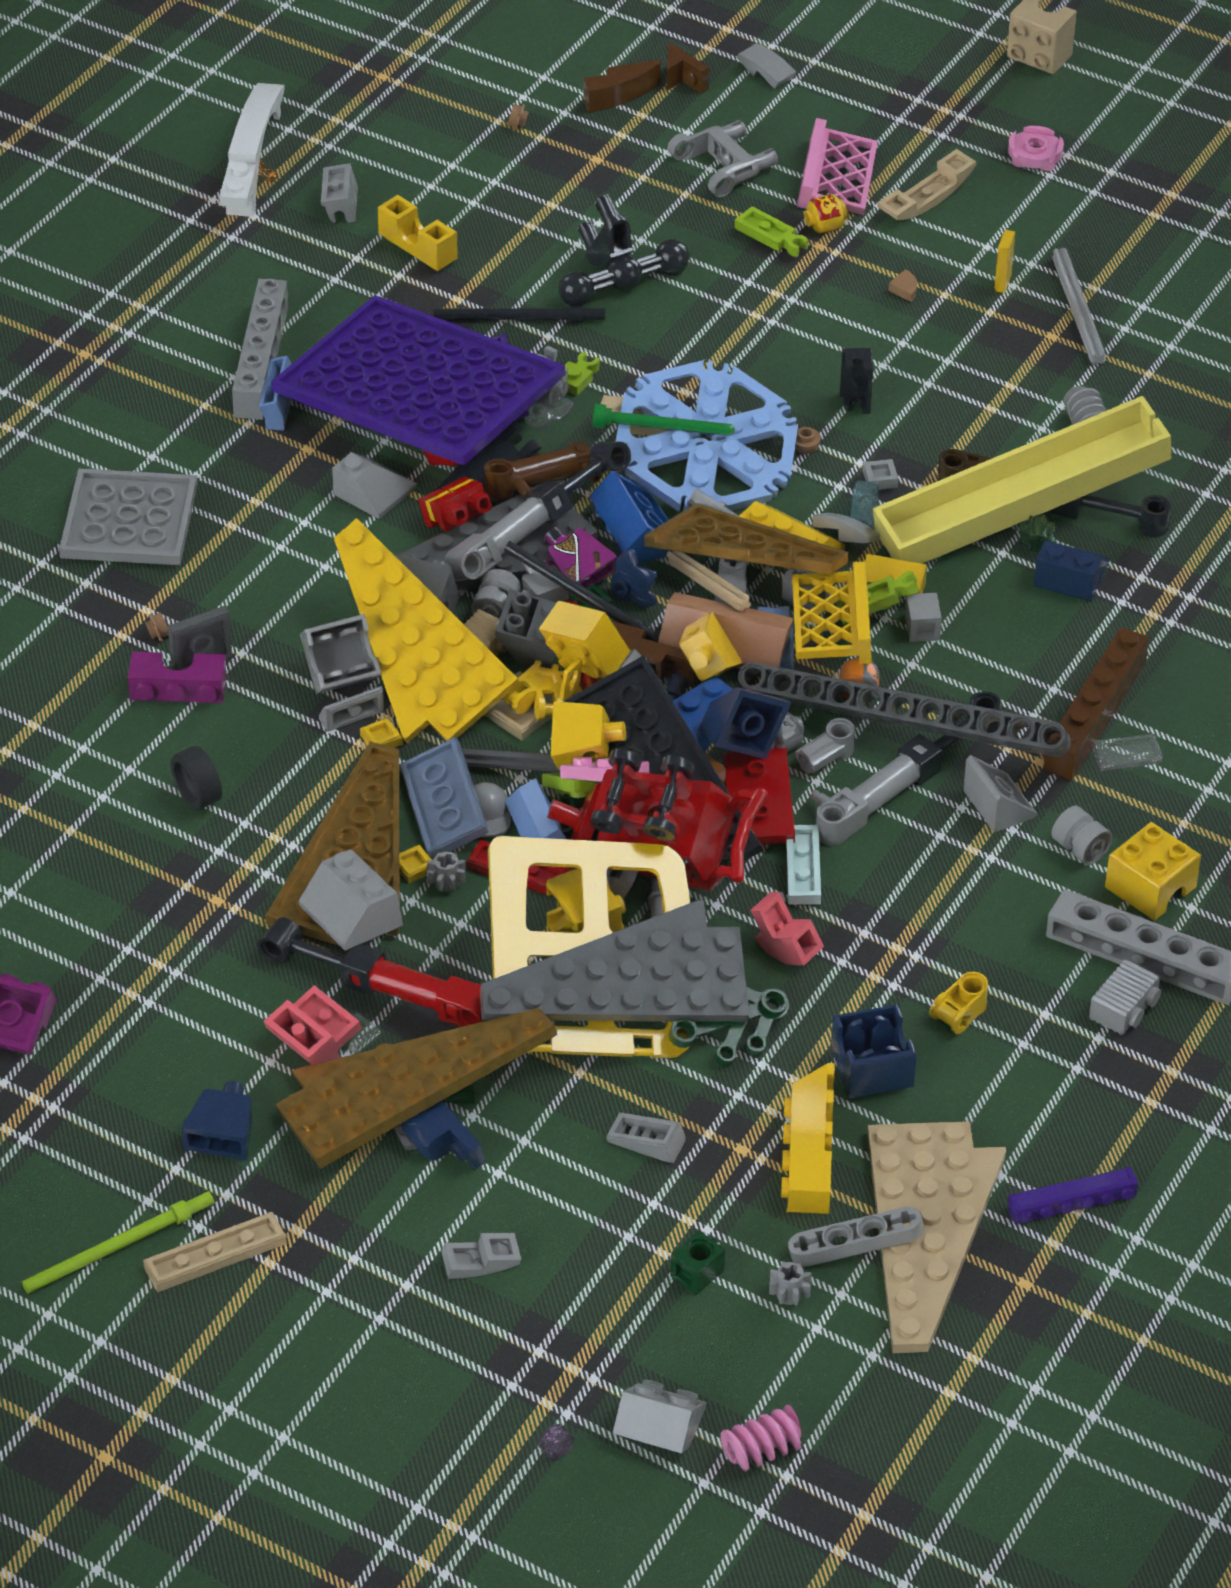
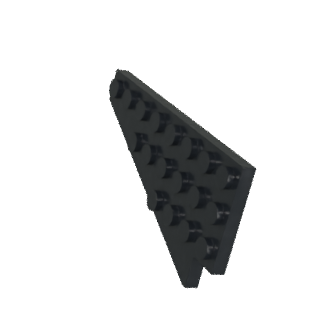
(655, 729)

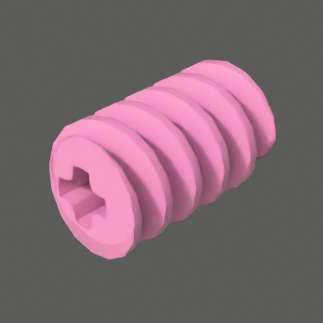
(762, 1437)

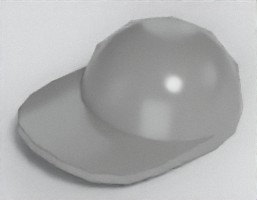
(494, 808)

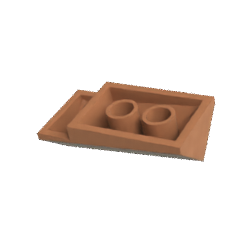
(753, 633)

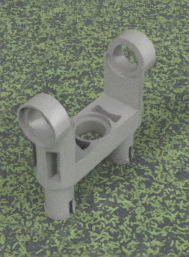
(720, 143)

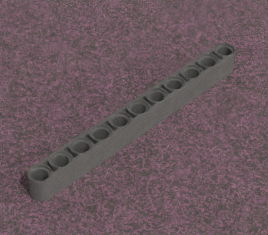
(916, 715)

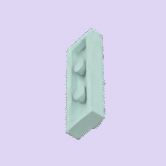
(804, 866)

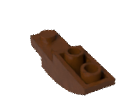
(662, 658)

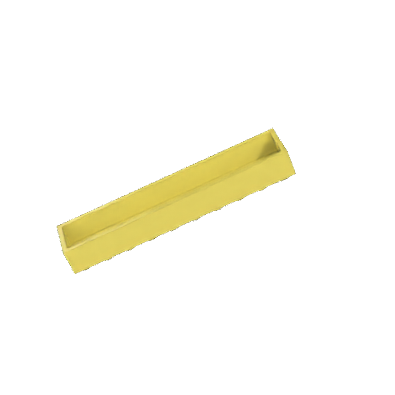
(1023, 483)

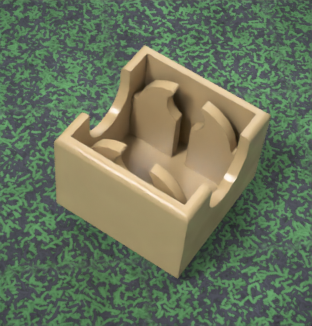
(1041, 36)

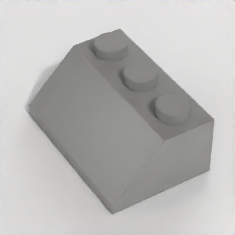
(351, 901)

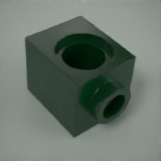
(697, 1262)

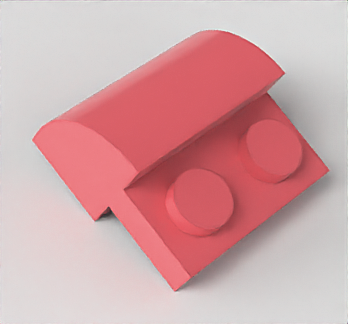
(313, 1026)

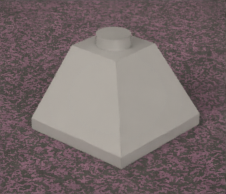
(369, 484)

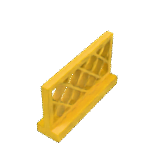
(857, 620)

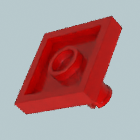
(574, 817)

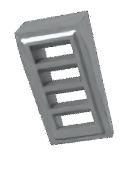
(664, 1147)

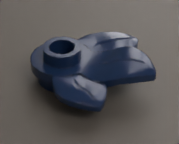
(632, 581)

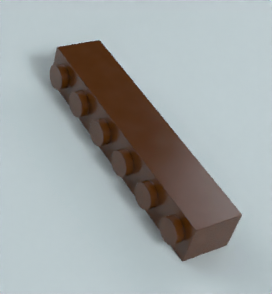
(1098, 700)

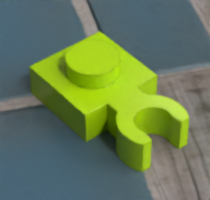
(581, 373)

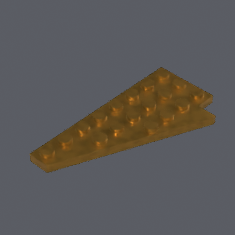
(360, 820)
(375, 1090)

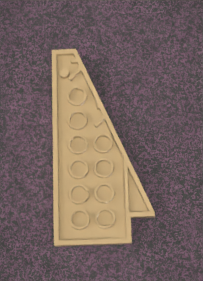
(950, 1186)

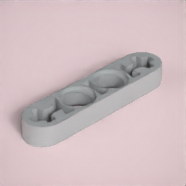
(857, 1242)

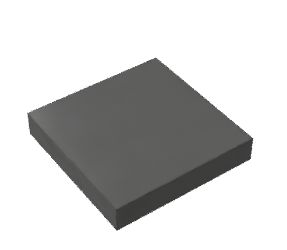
(199, 635)

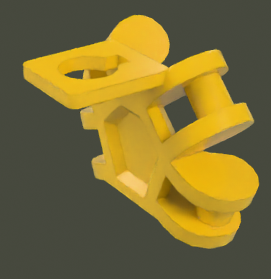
(542, 682)

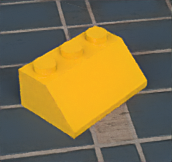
(776, 519)

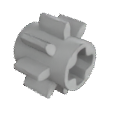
(446, 871)
(790, 1283)

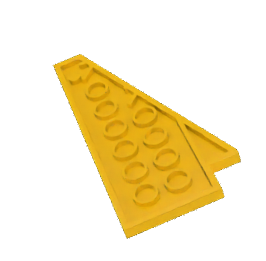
(425, 654)

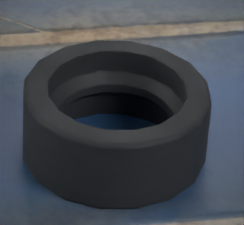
(196, 777)

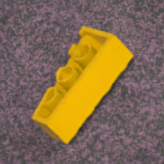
(810, 1142)

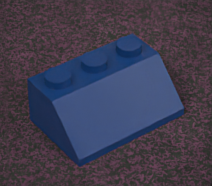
(629, 515)

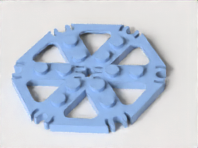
(722, 449)

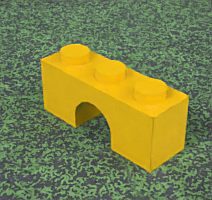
(430, 244)

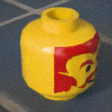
(825, 213)

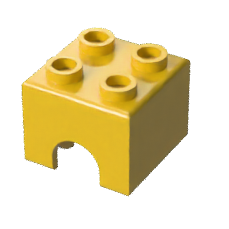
(1151, 869)
(569, 914)

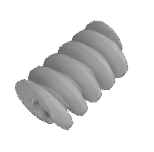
(1083, 403)

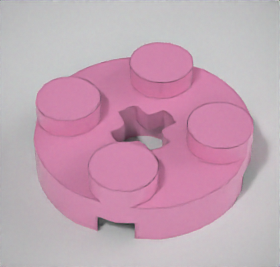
(1025, 155)

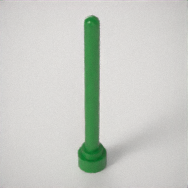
(605, 416)

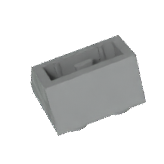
(659, 1416)

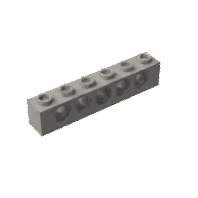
(259, 346)
(1159, 949)

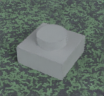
(881, 472)

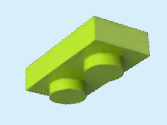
(574, 787)

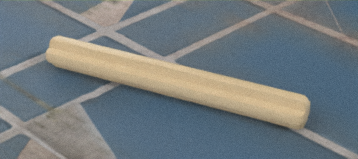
(709, 580)

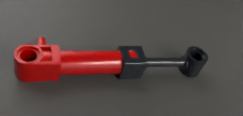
(368, 970)

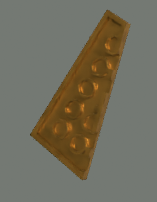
(728, 536)

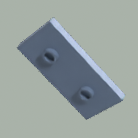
(444, 798)

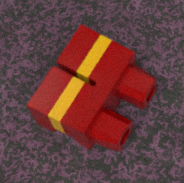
(454, 504)

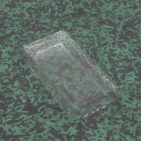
(1127, 752)

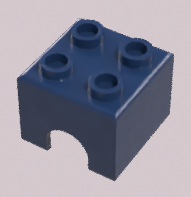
(873, 1051)

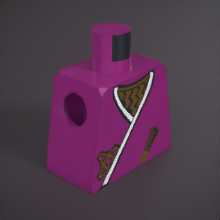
(579, 556)

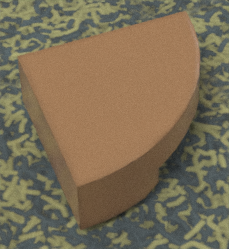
(904, 285)

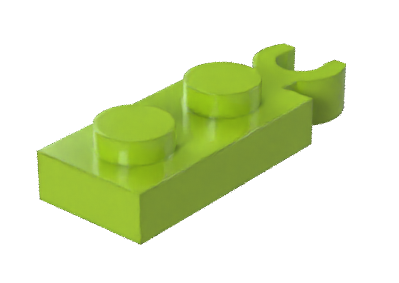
(770, 231)
(887, 592)

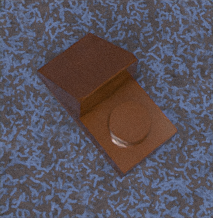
(686, 69)

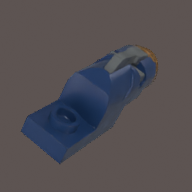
(438, 1133)

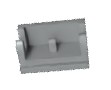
(339, 191)

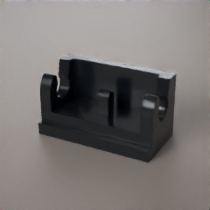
(856, 378)

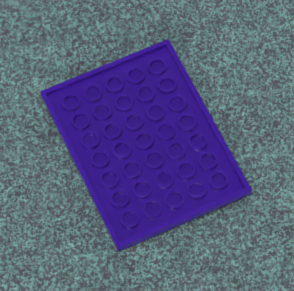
(418, 379)

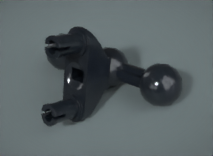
(612, 252)

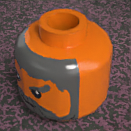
(859, 673)

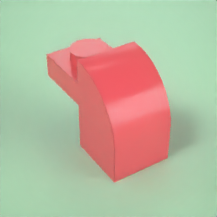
(782, 936)

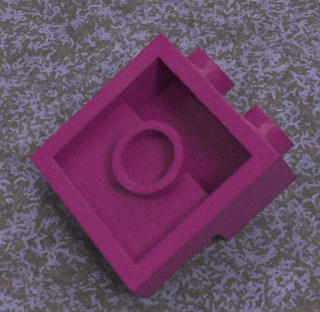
(23, 1013)

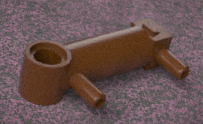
(506, 476)

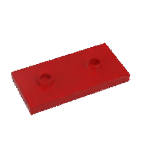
(775, 818)

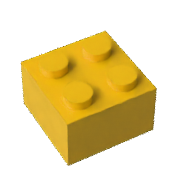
(586, 635)

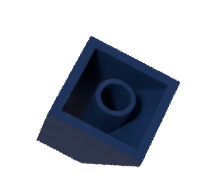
(1069, 570)
(744, 721)

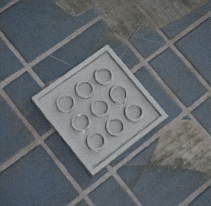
(128, 516)

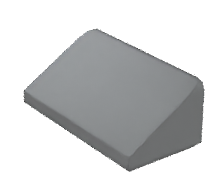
(352, 709)

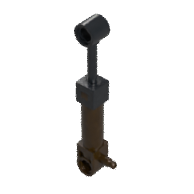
(1152, 514)

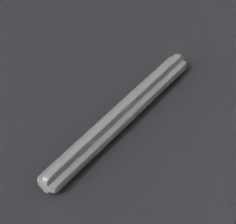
(1078, 306)

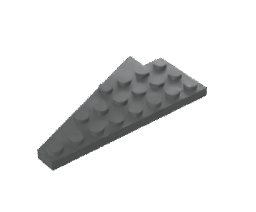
(640, 973)

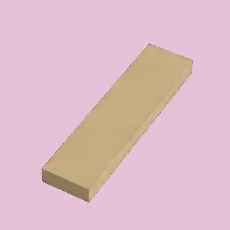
(214, 1252)

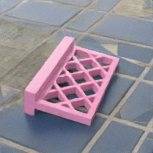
(818, 164)

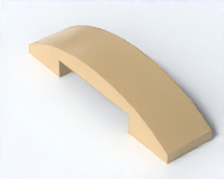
(931, 191)

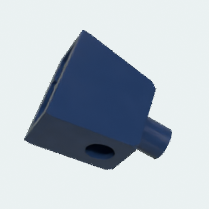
(220, 1123)

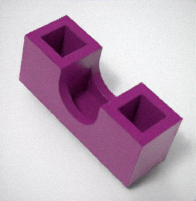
(199, 682)

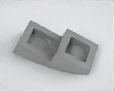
(766, 62)
(849, 528)
(489, 1255)

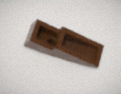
(620, 85)

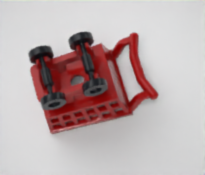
(692, 817)

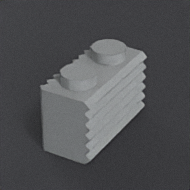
(1125, 997)

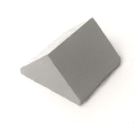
(995, 795)

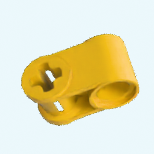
(961, 1002)

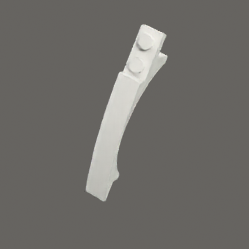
(241, 176)

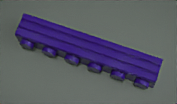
(1072, 1195)

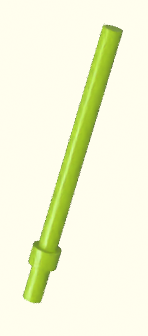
(178, 1213)

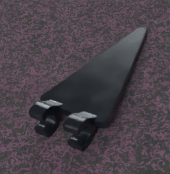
(499, 448)

